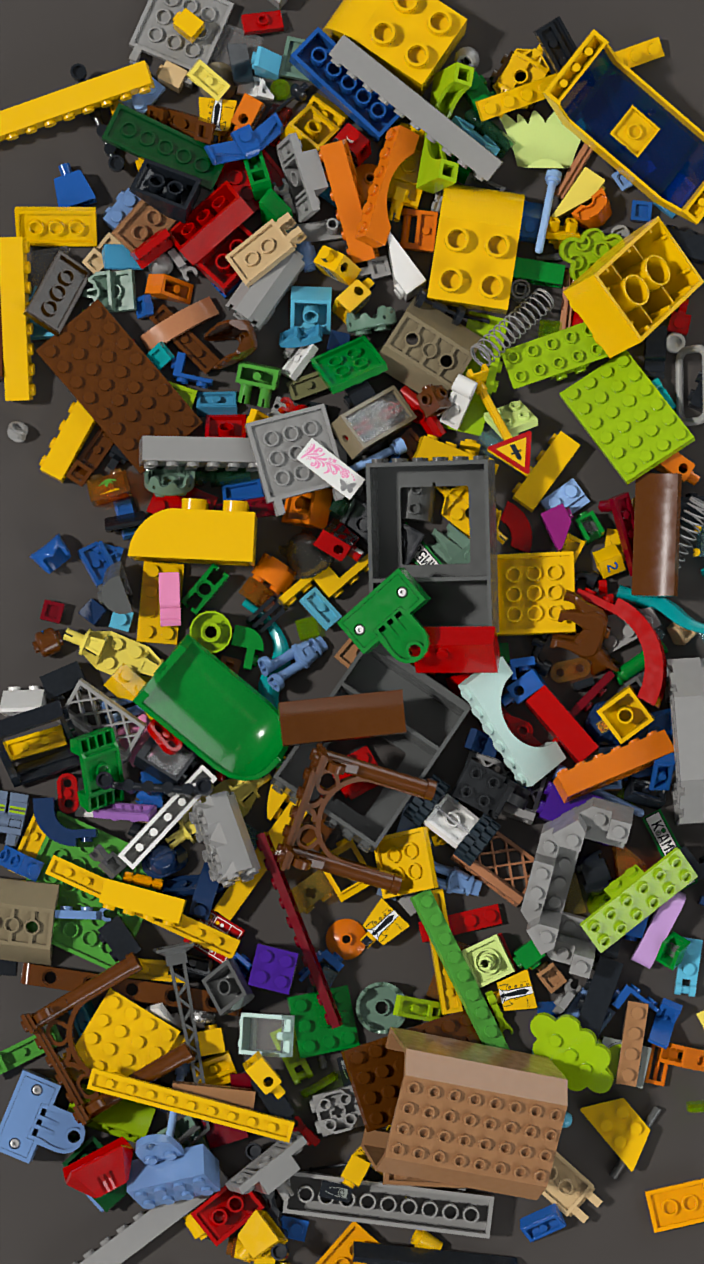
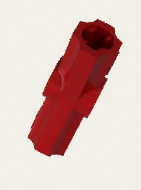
(430, 424)

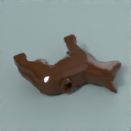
(589, 638)

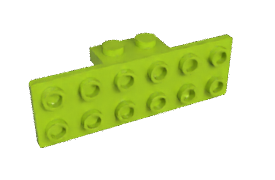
(552, 356)
(474, 418)
(636, 897)

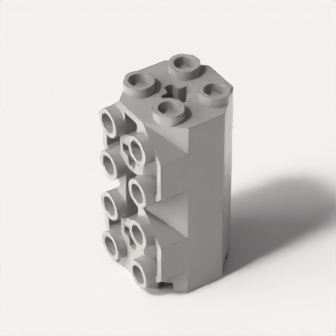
(263, 296)
(226, 839)
(336, 1111)

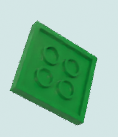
(349, 364)
(311, 1030)

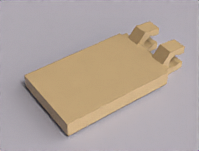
(265, 249)
(569, 1189)

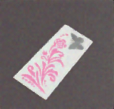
(330, 468)

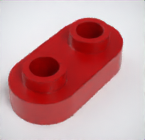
(515, 723)
(164, 738)
(67, 793)

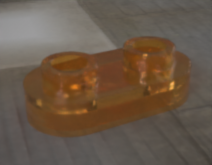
(569, 669)

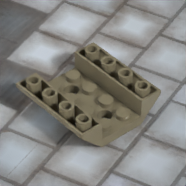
(437, 337)
(19, 904)

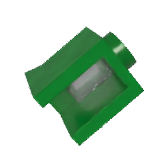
(589, 527)
(672, 950)

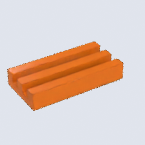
(664, 1072)

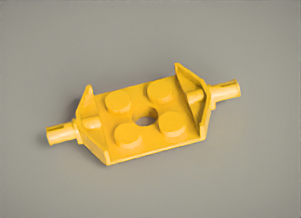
(522, 60)
(454, 507)

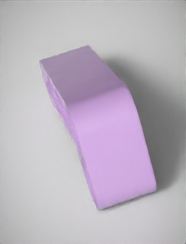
(658, 930)

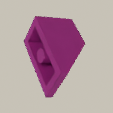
(557, 522)

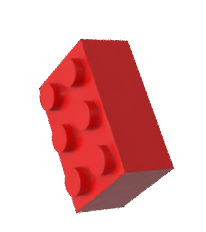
(216, 266)

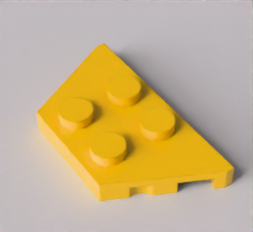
(620, 1128)

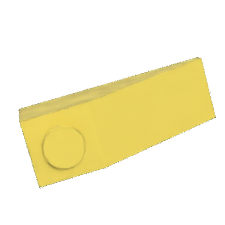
(580, 193)

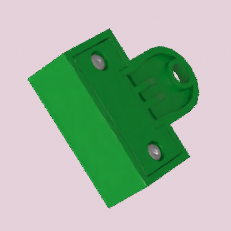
(388, 618)

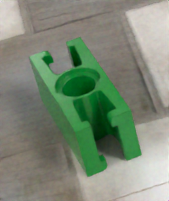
(539, 272)
(204, 581)

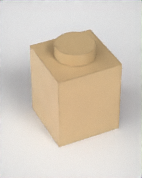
(171, 76)

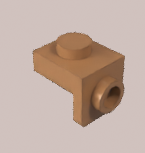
(550, 976)

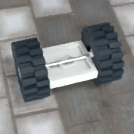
(453, 822)

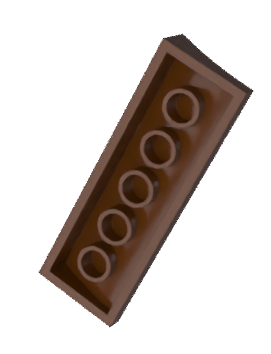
(656, 535)
(342, 717)

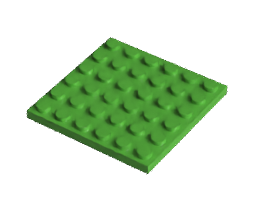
(80, 935)

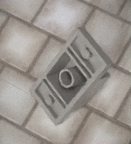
(303, 174)
(270, 1170)

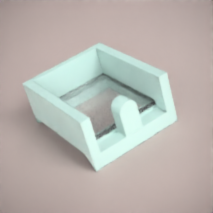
(266, 1033)

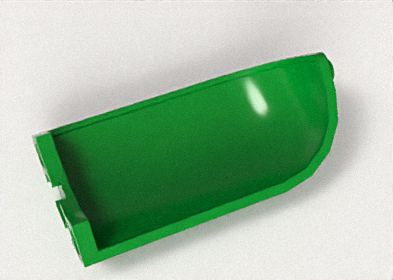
(214, 712)

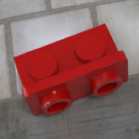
(152, 248)

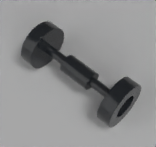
(458, 315)

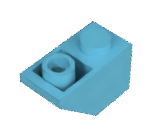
(266, 63)

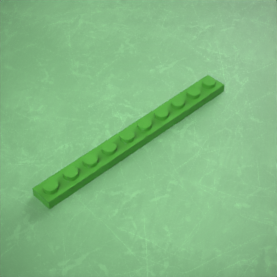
(458, 969)

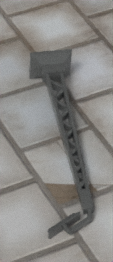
(176, 955)

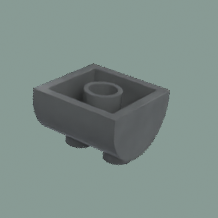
(418, 504)
(116, 590)
(228, 987)

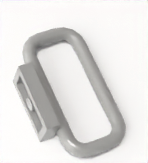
(680, 384)

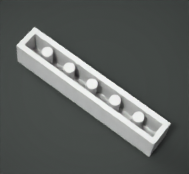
(162, 822)

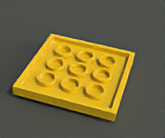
(533, 592)
(124, 1036)

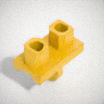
(557, 233)

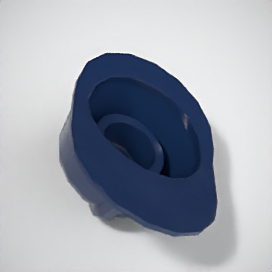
(164, 861)

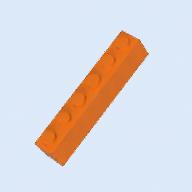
(347, 197)
(612, 766)

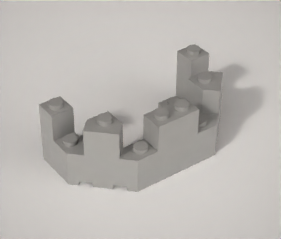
(686, 699)
(551, 875)

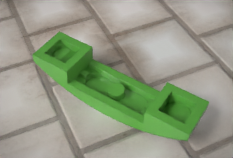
(23, 1052)

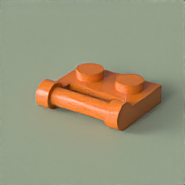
(425, 230)

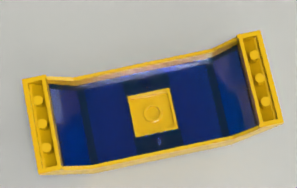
(631, 127)

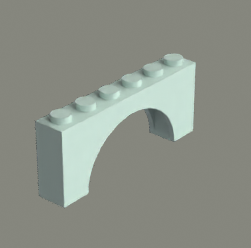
(526, 762)

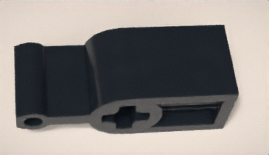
(655, 353)

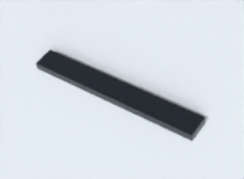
(393, 1254)

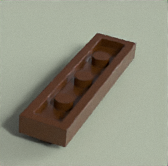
(188, 343)

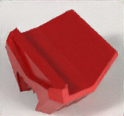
(101, 1169)

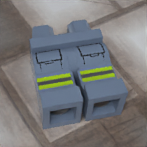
(14, 820)

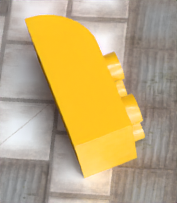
(402, 35)
(476, 248)
(633, 287)
(198, 535)

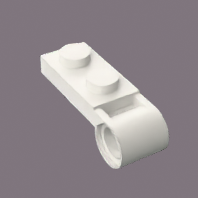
(460, 398)

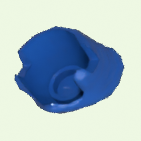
(51, 554)
(156, 799)

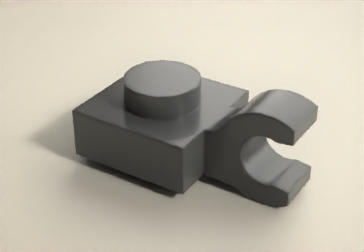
(284, 193)
(109, 863)

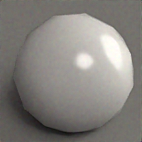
(467, 56)
(161, 265)

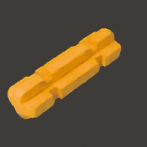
(142, 880)

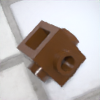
(433, 400)

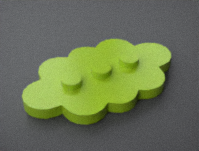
(587, 250)
(573, 1051)

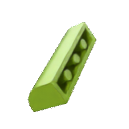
(124, 1119)

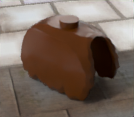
(232, 330)

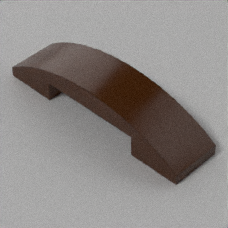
(184, 122)
(90, 459)

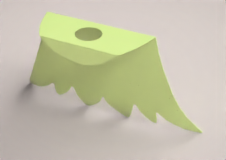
(540, 142)

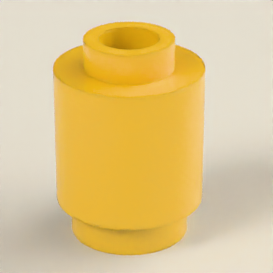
(194, 1227)

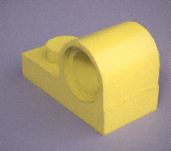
(207, 80)

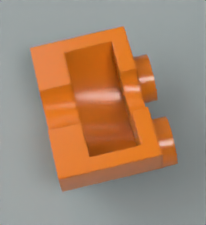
(594, 214)
(274, 573)

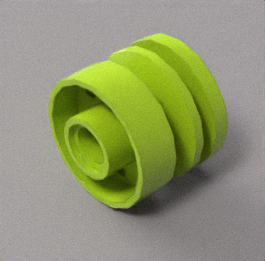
(214, 619)

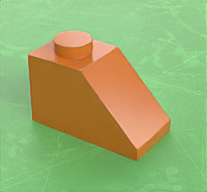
(169, 288)

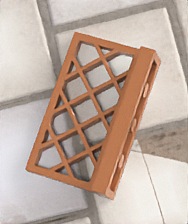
(491, 878)

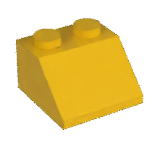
(311, 128)
(625, 714)

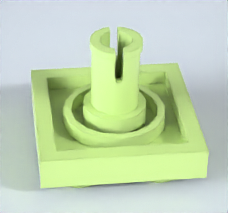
(515, 416)
(488, 960)

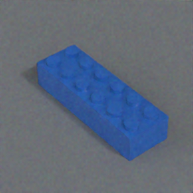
(355, 101)

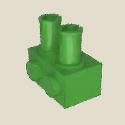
(259, 375)

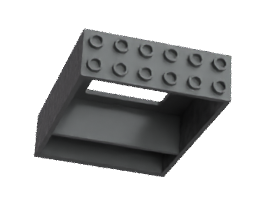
(458, 592)
(430, 722)

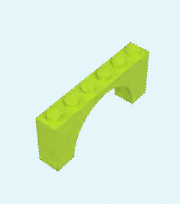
(448, 87)

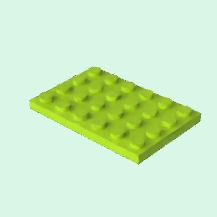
(627, 417)

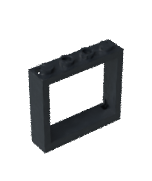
(43, 766)

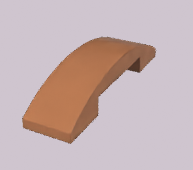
(180, 323)

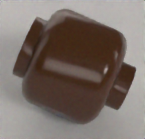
(47, 642)

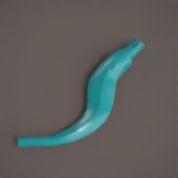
(664, 606)
(279, 645)

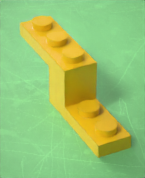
(327, 581)

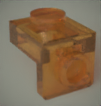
(255, 592)

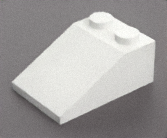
(405, 274)
(19, 701)

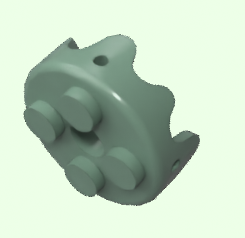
(364, 324)
(169, 482)
(366, 1006)

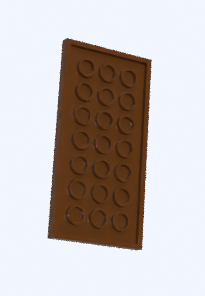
(116, 382)
(379, 1071)

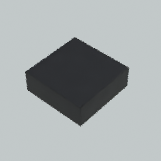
(582, 684)

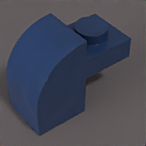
(482, 744)

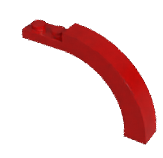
(654, 655)

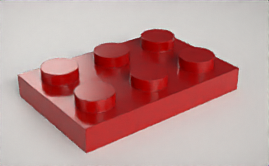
(161, 503)

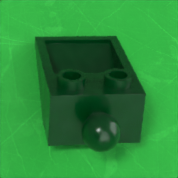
(109, 1199)

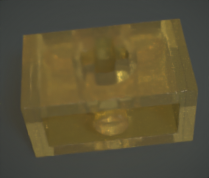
(315, 881)

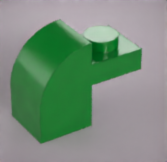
(248, 639)

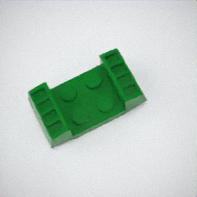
(98, 754)

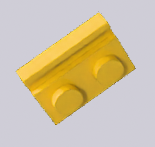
(217, 1069)

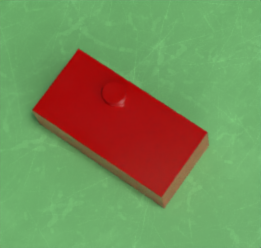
(210, 223)
(459, 650)
(561, 725)

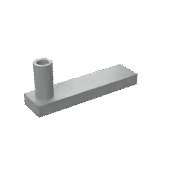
(321, 230)

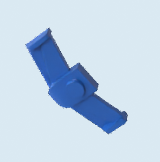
(245, 142)

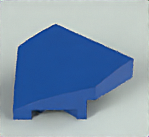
(98, 558)

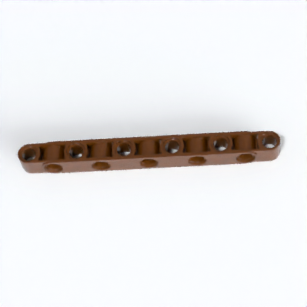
(147, 991)

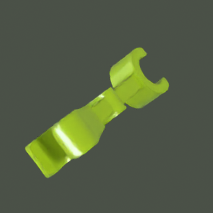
(502, 1023)

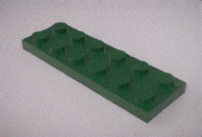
(160, 143)

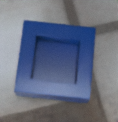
(641, 211)
(144, 306)

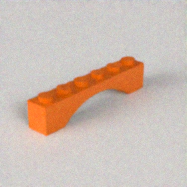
(375, 224)

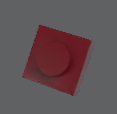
(52, 611)

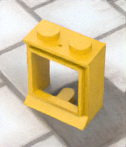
(342, 846)

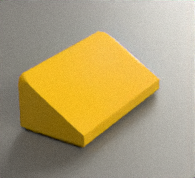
(328, 109)

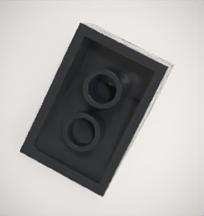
(166, 189)

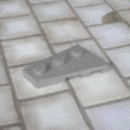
(622, 633)

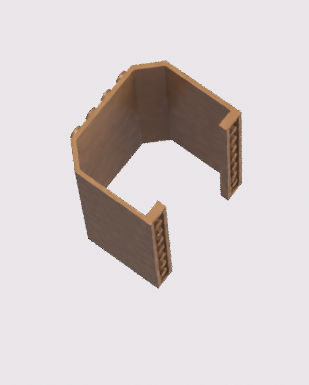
(472, 1116)

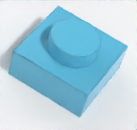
(121, 621)

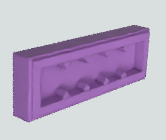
(126, 811)

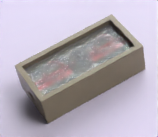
(373, 422)

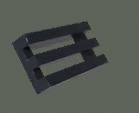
(255, 625)

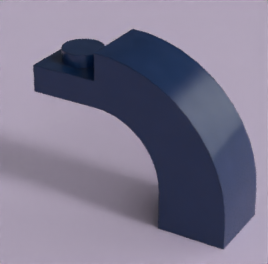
(47, 820)
(204, 895)

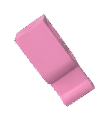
(170, 599)

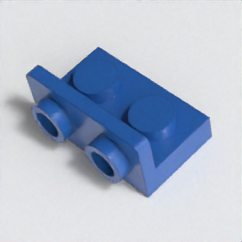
(523, 665)

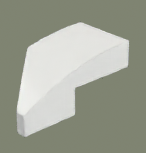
(257, 89)
(160, 1011)

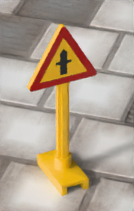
(513, 450)

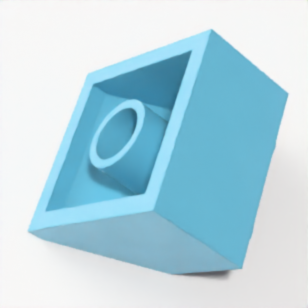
(311, 307)

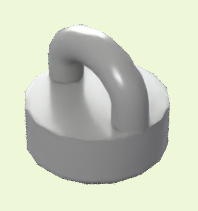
(17, 431)

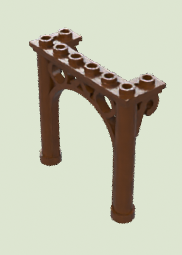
(337, 764)
(75, 1000)

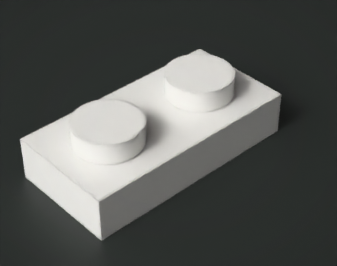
(298, 361)

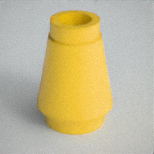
(425, 1240)

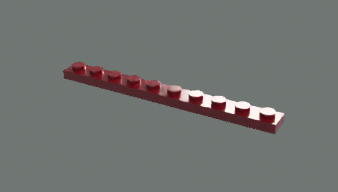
(302, 937)

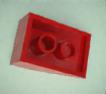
(226, 1212)

